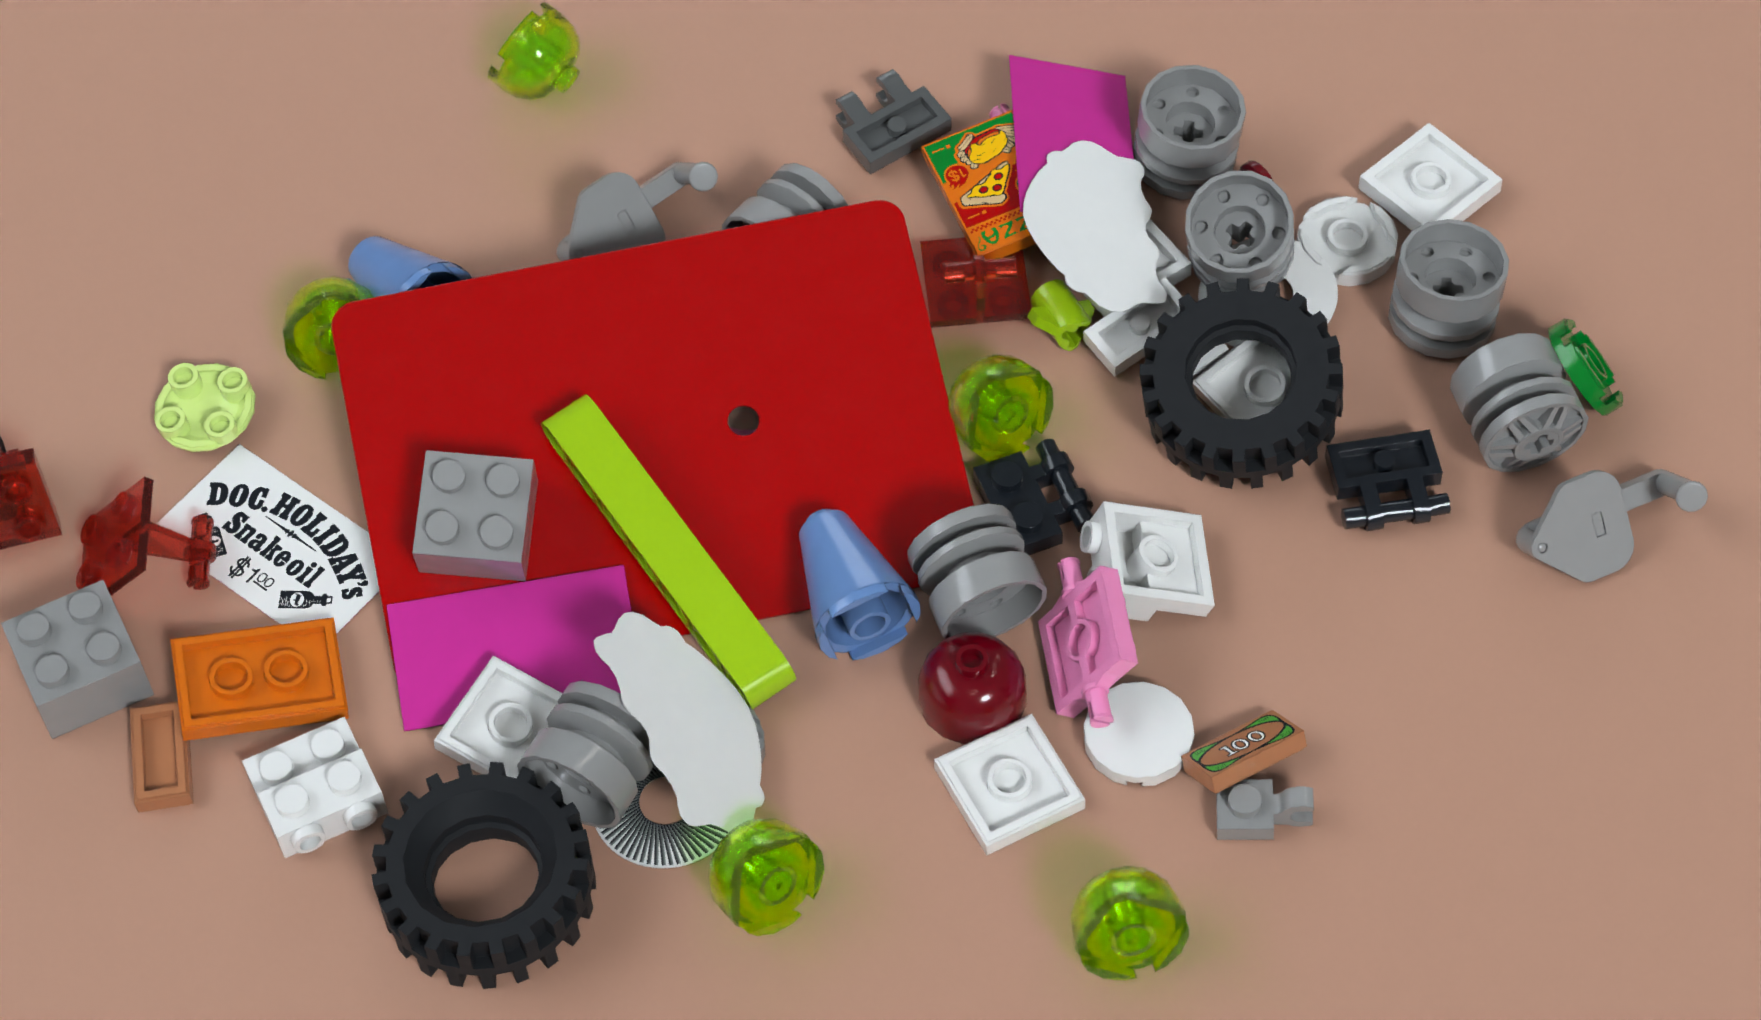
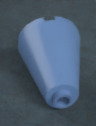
(395, 268)
(852, 589)

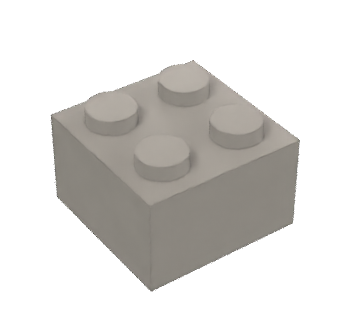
(475, 515)
(77, 659)

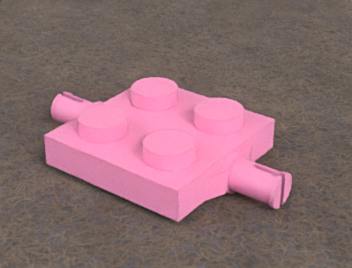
(1087, 641)

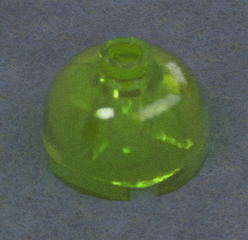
(539, 56)
(309, 321)
(999, 405)
(764, 874)
(1127, 923)

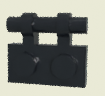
(1385, 466)
(1018, 488)

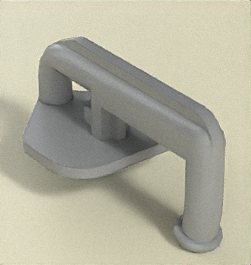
(619, 213)
(1588, 523)

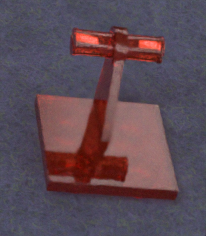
(971, 289)
(123, 536)

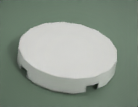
(1350, 257)
(1145, 738)

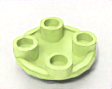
(204, 406)

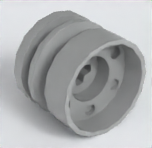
(1188, 129)
(787, 193)
(1237, 208)
(1448, 288)
(1518, 402)
(977, 572)
(591, 753)

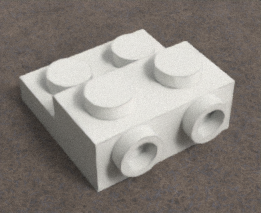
(1157, 558)
(315, 787)

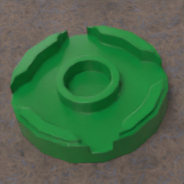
(1585, 366)

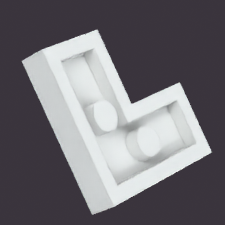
(1121, 336)

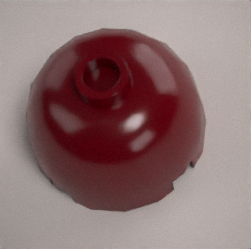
(971, 686)

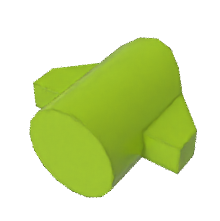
(1060, 313)

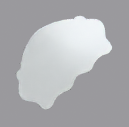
(1092, 225)
(693, 721)

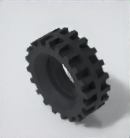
(1242, 445)
(475, 811)

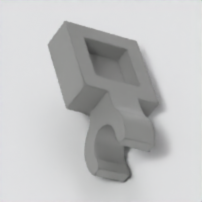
(1251, 809)

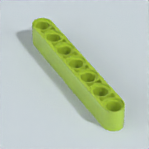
(668, 551)

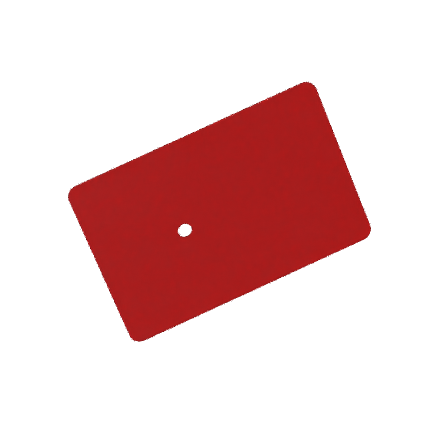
(787, 316)

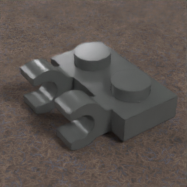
(895, 130)

